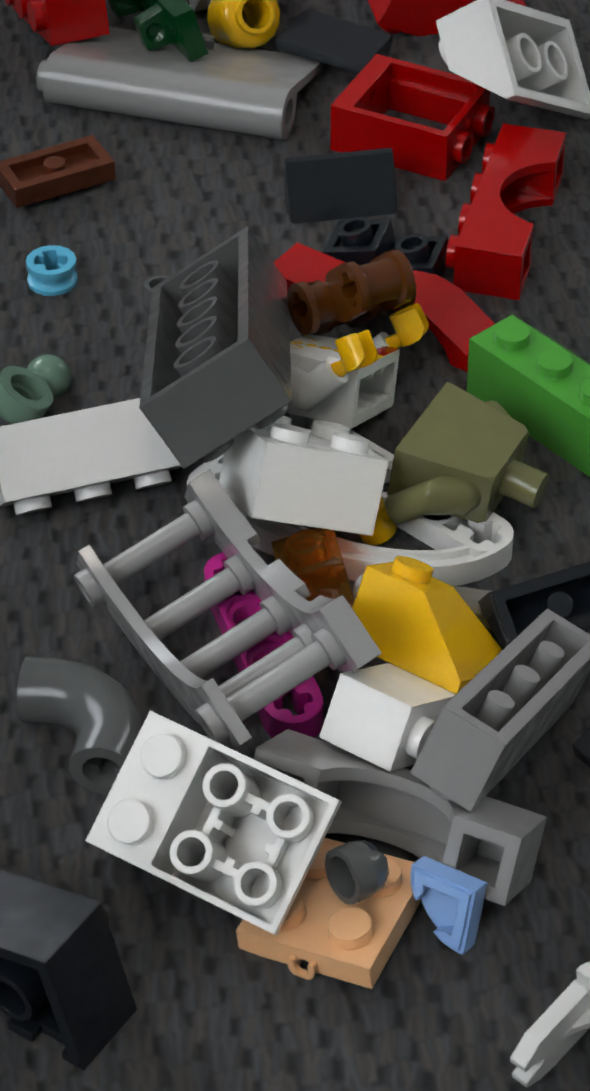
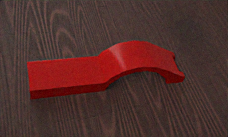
(447, 308)

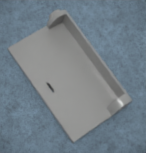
(223, 90)

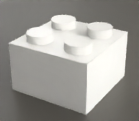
(305, 476)

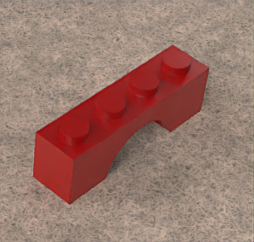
(492, 243)

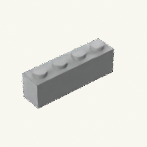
(504, 710)

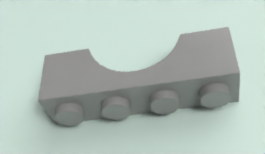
(395, 807)

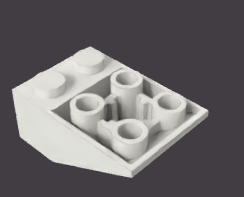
(213, 822)

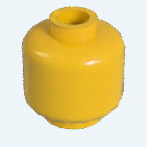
(243, 22)

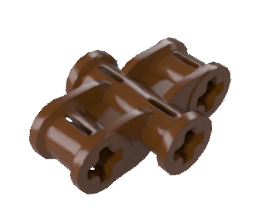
(352, 294)

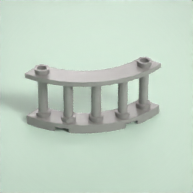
(322, 630)

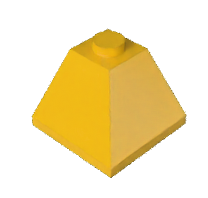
(423, 623)

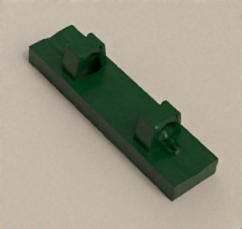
(164, 24)

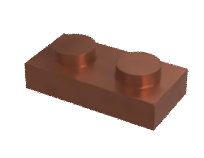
(56, 171)

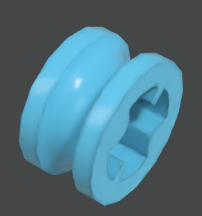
(51, 270)

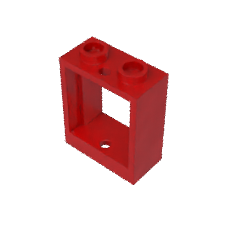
(419, 91)

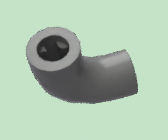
(87, 703)

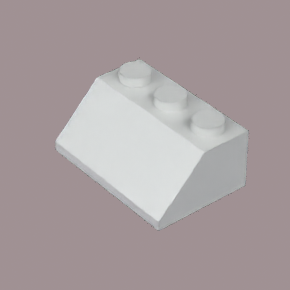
(516, 55)
(80, 455)

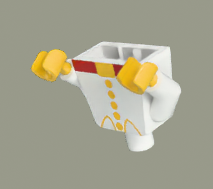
(351, 375)

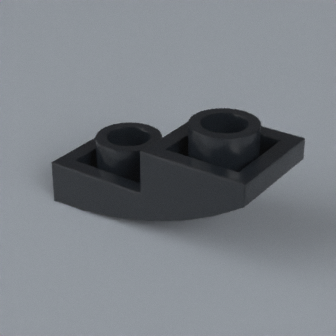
(366, 239)

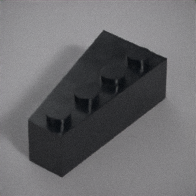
(60, 968)

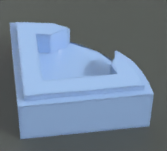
(450, 900)

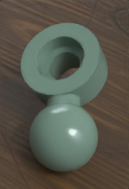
(30, 391)

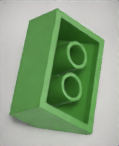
(536, 385)

